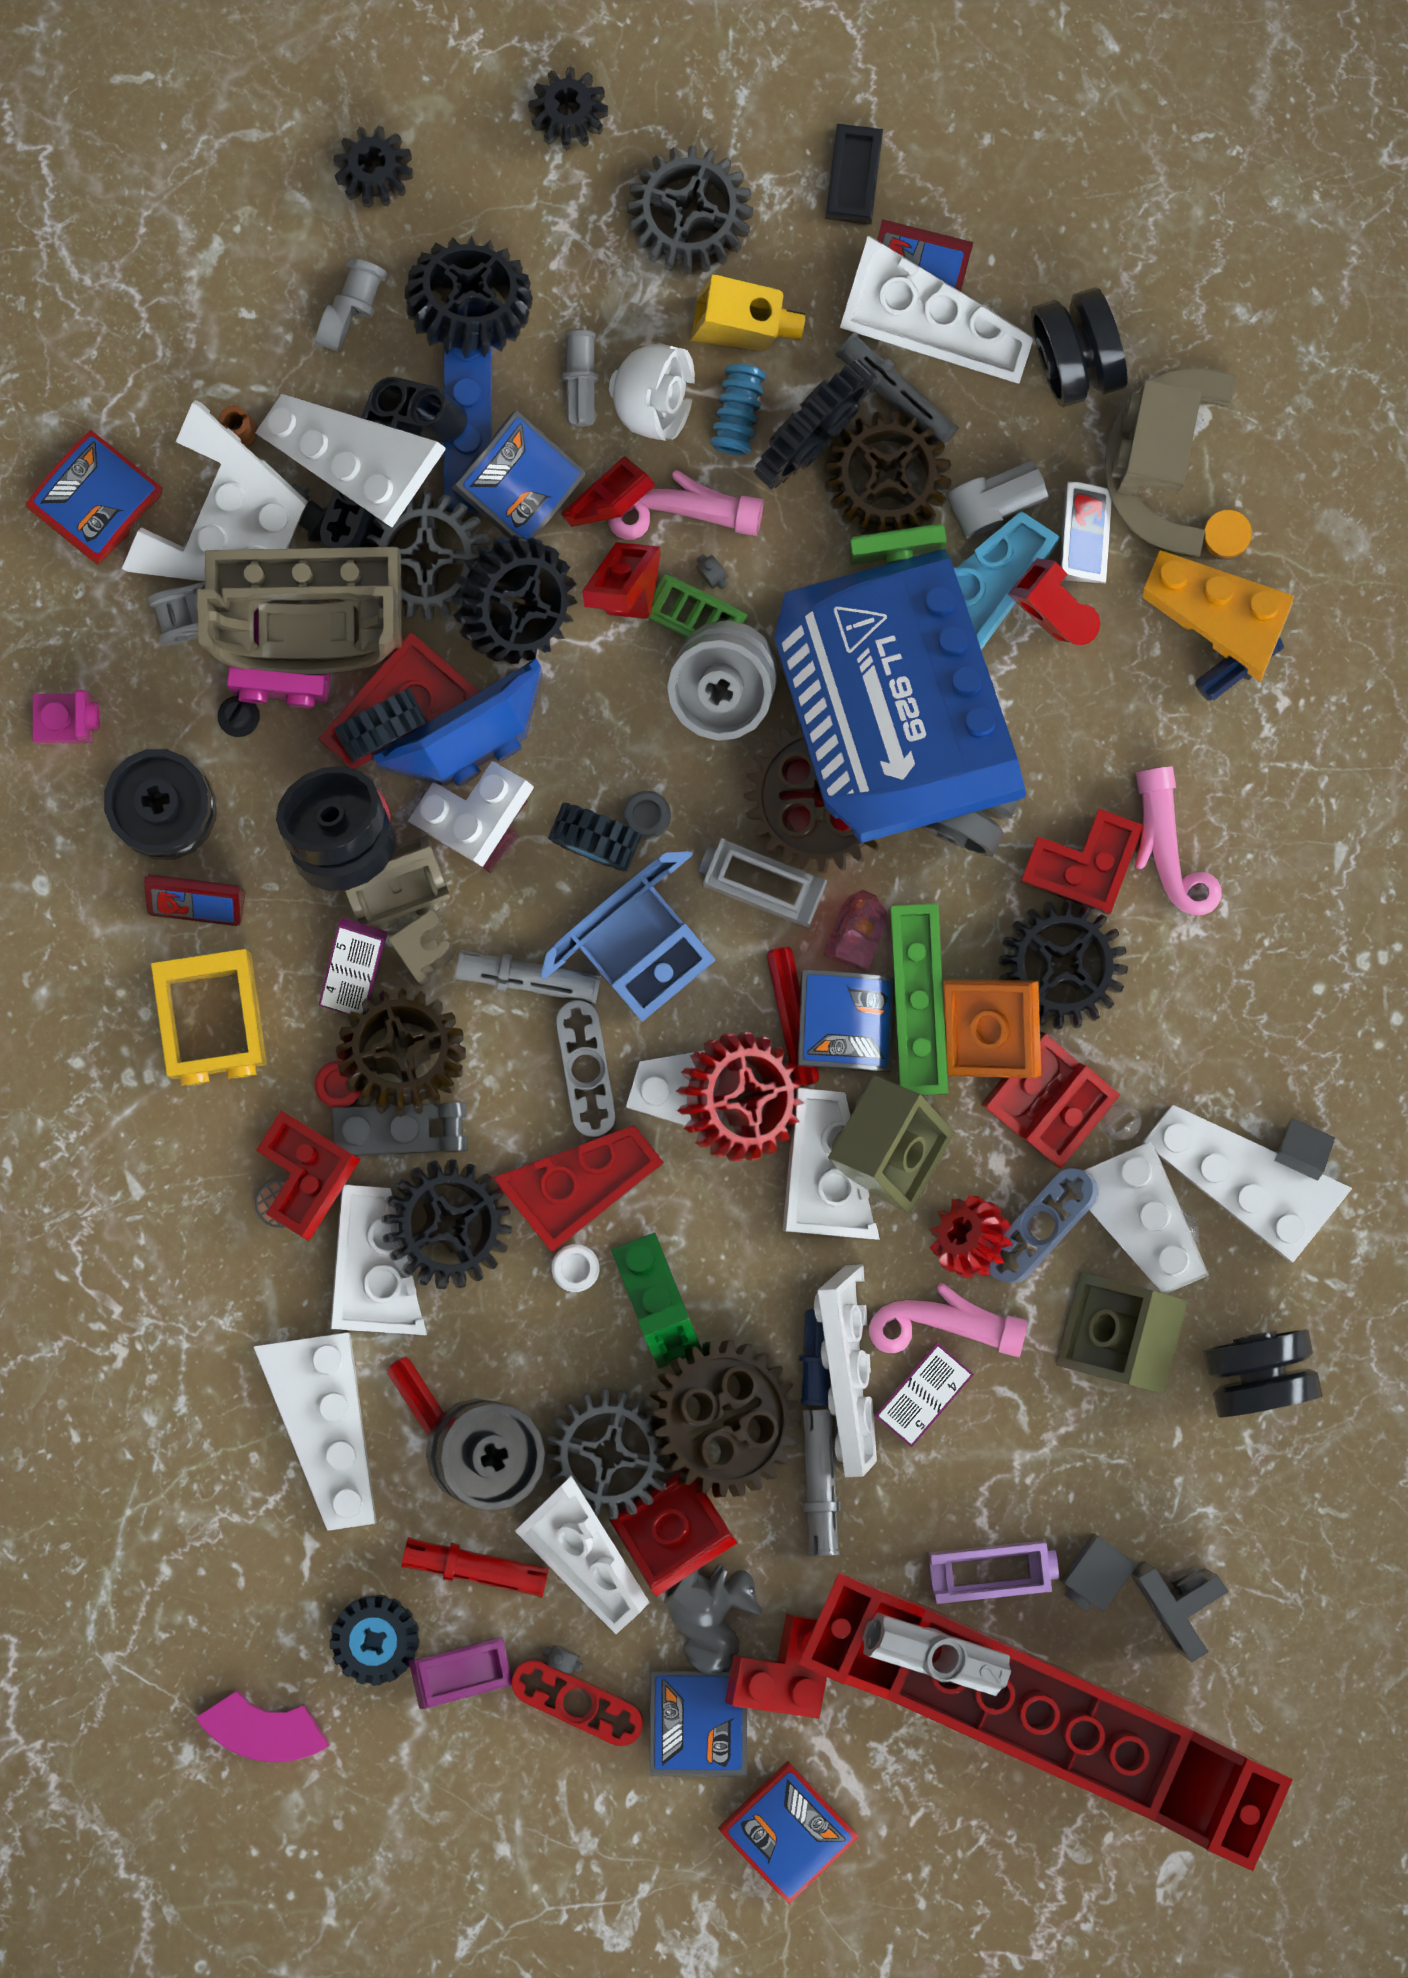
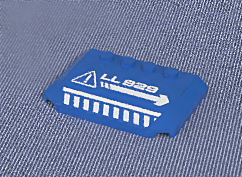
(896, 698)

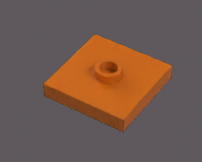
(992, 1028)

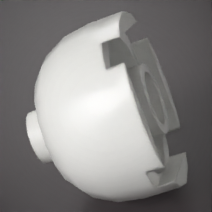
(651, 390)

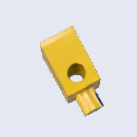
(726, 312)

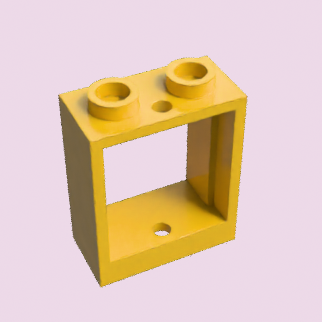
(201, 968)

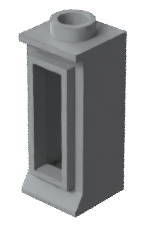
(715, 866)

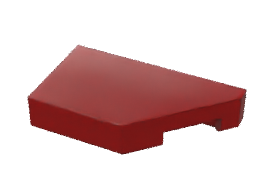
(610, 495)

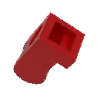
(1053, 606)

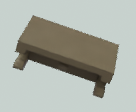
(419, 948)

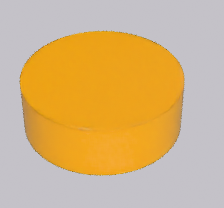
(1227, 534)

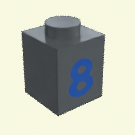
(1097, 1574)

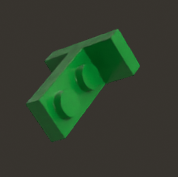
(655, 1299)

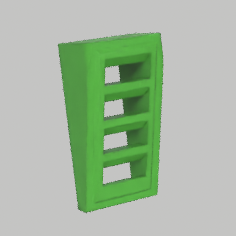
(702, 600)

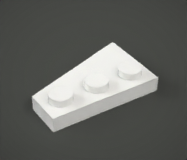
(1145, 1217)
(583, 1556)

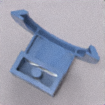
(637, 941)

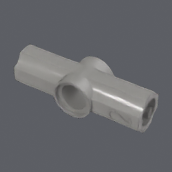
(914, 1647)

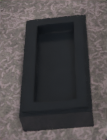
(854, 174)

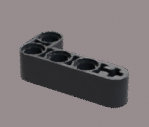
(347, 522)

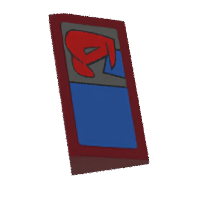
(934, 252)
(194, 900)

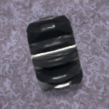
(563, 91)
(361, 156)

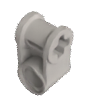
(184, 605)

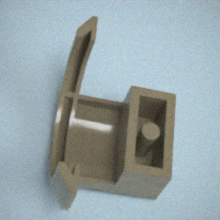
(1153, 447)

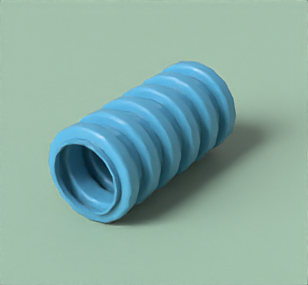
(738, 409)

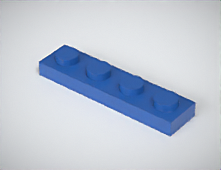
(470, 385)

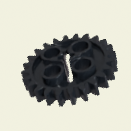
(822, 416)

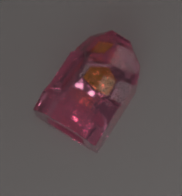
(857, 931)

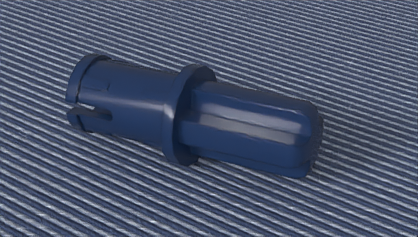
(1225, 675)
(816, 1378)

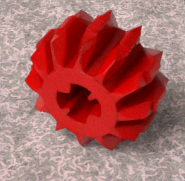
(970, 1237)

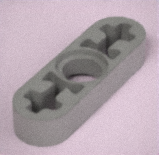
(566, 1036)

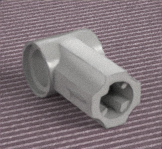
(985, 503)

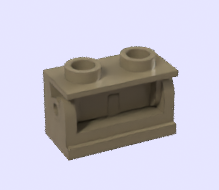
(406, 885)

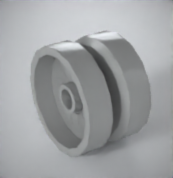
(718, 707)

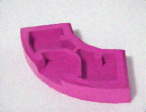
(263, 1733)

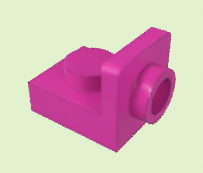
(64, 718)

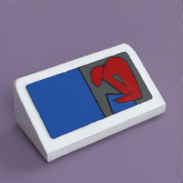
(1085, 532)

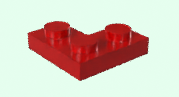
(1089, 875)
(316, 1177)
(779, 1684)

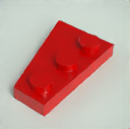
(415, 667)
(579, 1184)

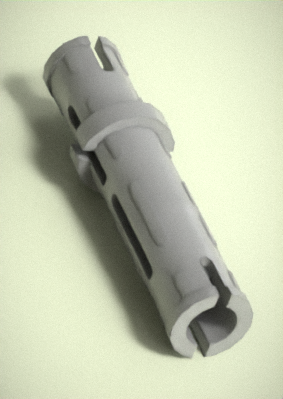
(522, 975)
(820, 1477)

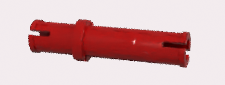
(475, 1567)

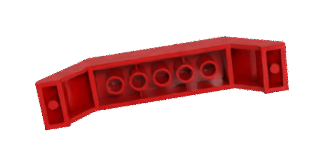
(1063, 1727)

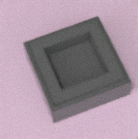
(1304, 1149)

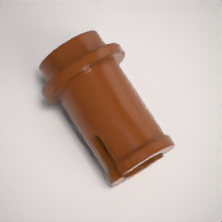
(236, 415)

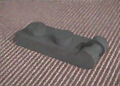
(371, 1133)

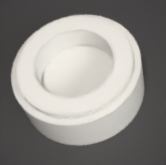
(575, 1268)

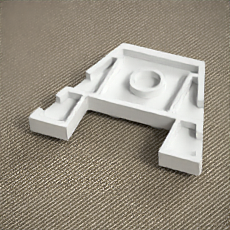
(243, 511)

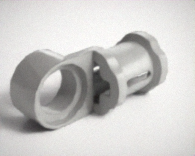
(354, 300)

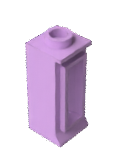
(1041, 1563)

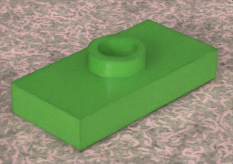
(897, 544)

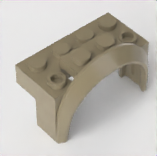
(301, 636)

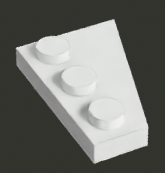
(817, 1192)
(368, 1285)

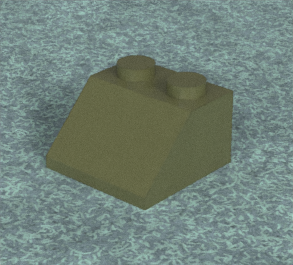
(891, 1143)
(1122, 1333)

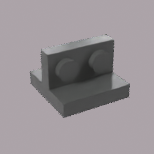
(1172, 1607)

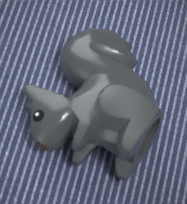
(699, 1610)

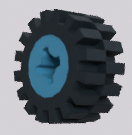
(380, 725)
(594, 836)
(380, 1618)

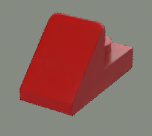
(625, 581)

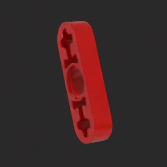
(605, 1727)

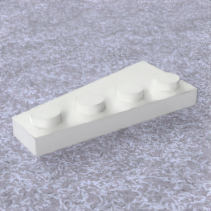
(922, 313)
(356, 456)
(1246, 1181)
(848, 1369)
(323, 1416)

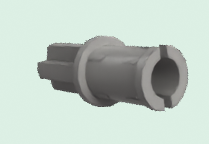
(580, 378)

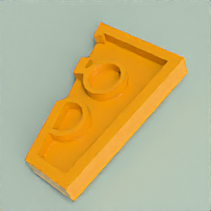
(1226, 609)

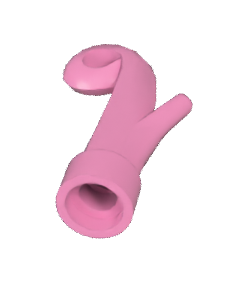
(695, 502)
(1161, 837)
(957, 1317)

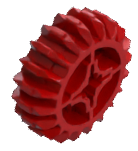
(752, 1131)

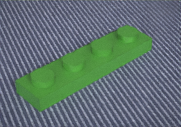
(919, 998)

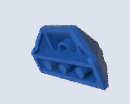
(469, 733)

